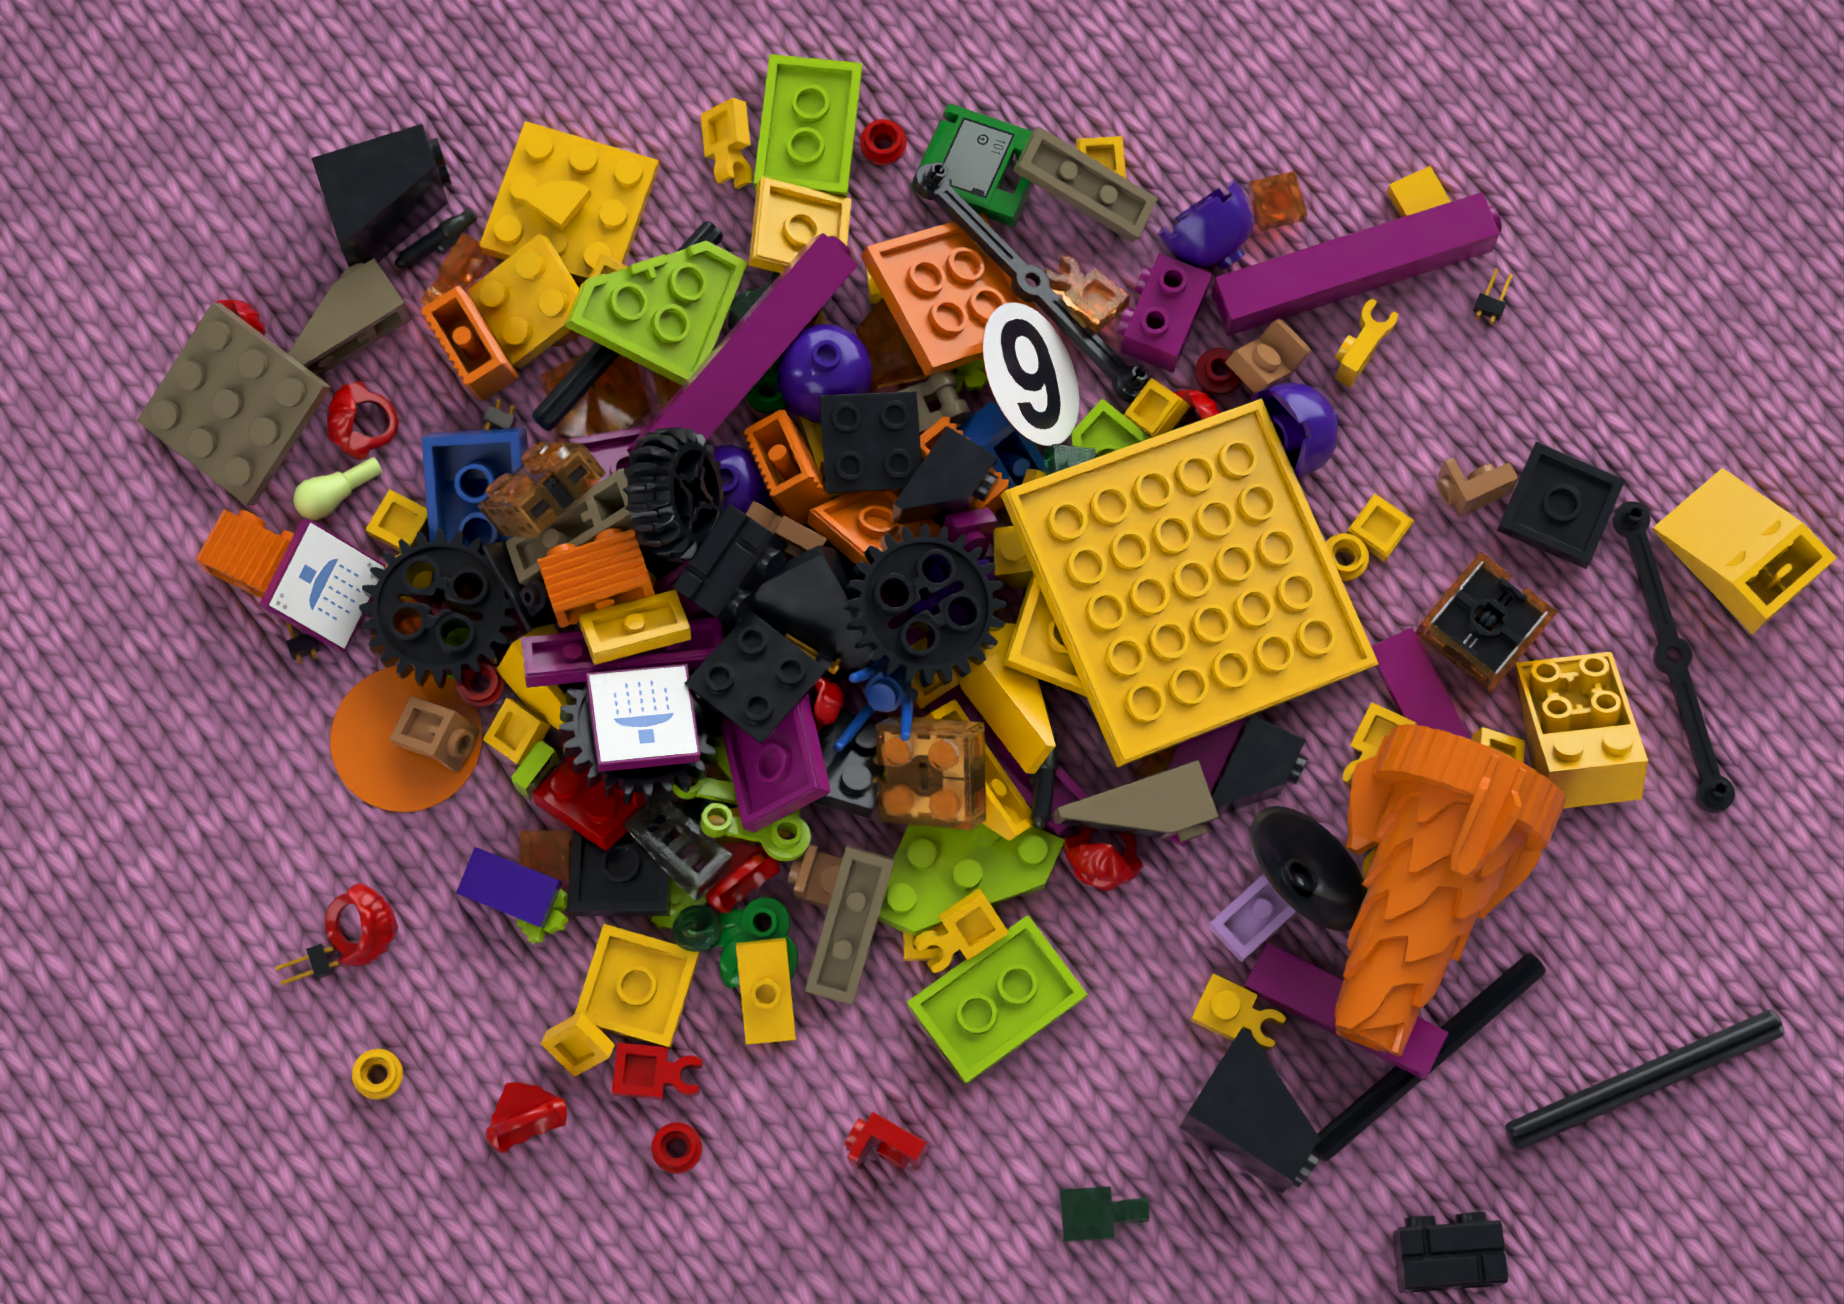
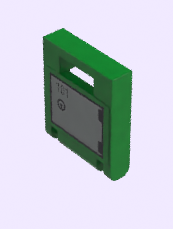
(977, 157)

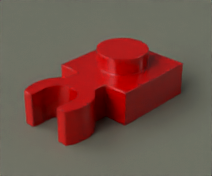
(645, 1072)

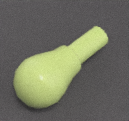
(323, 494)

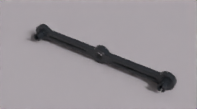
(933, 184)
(1715, 791)

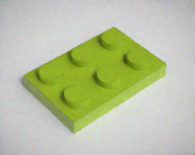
(809, 123)
(997, 1000)

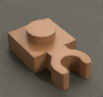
(796, 535)

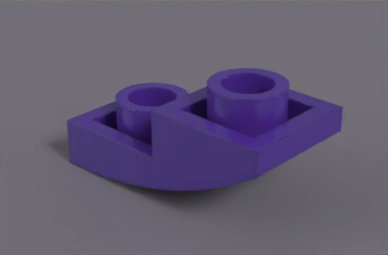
(509, 887)

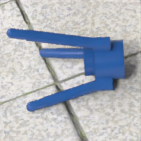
(882, 695)

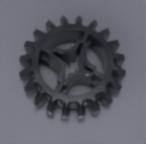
(673, 492)

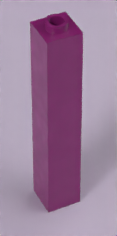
(1356, 263)
(757, 339)

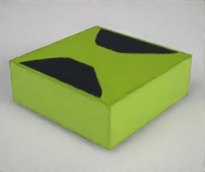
(535, 769)

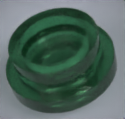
(697, 929)

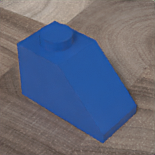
(997, 435)

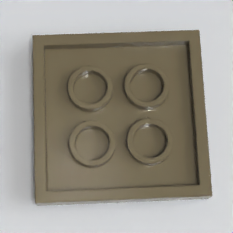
(233, 403)

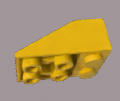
(1744, 548)
(1582, 728)

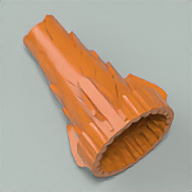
(1453, 842)

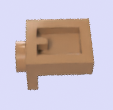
(1269, 358)
(1482, 488)
(435, 733)
(814, 876)

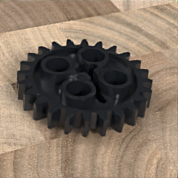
(947, 642)
(427, 648)
(580, 744)

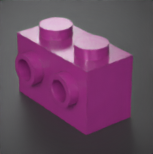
(1165, 312)

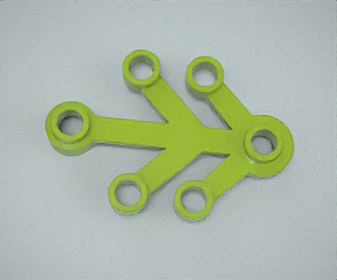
(724, 792)

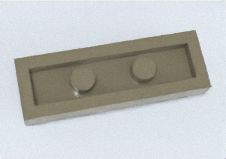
(1085, 184)
(849, 925)

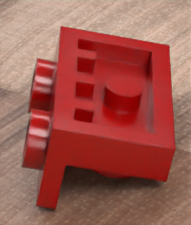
(585, 809)
(894, 1143)

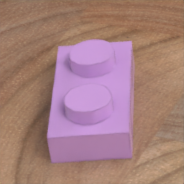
(1251, 919)

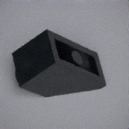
(947, 480)
(1259, 766)

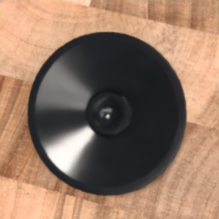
(1308, 867)

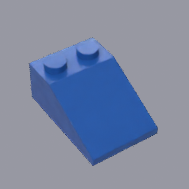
(460, 470)

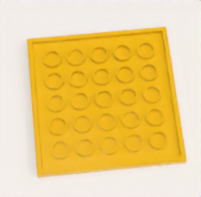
(1188, 581)

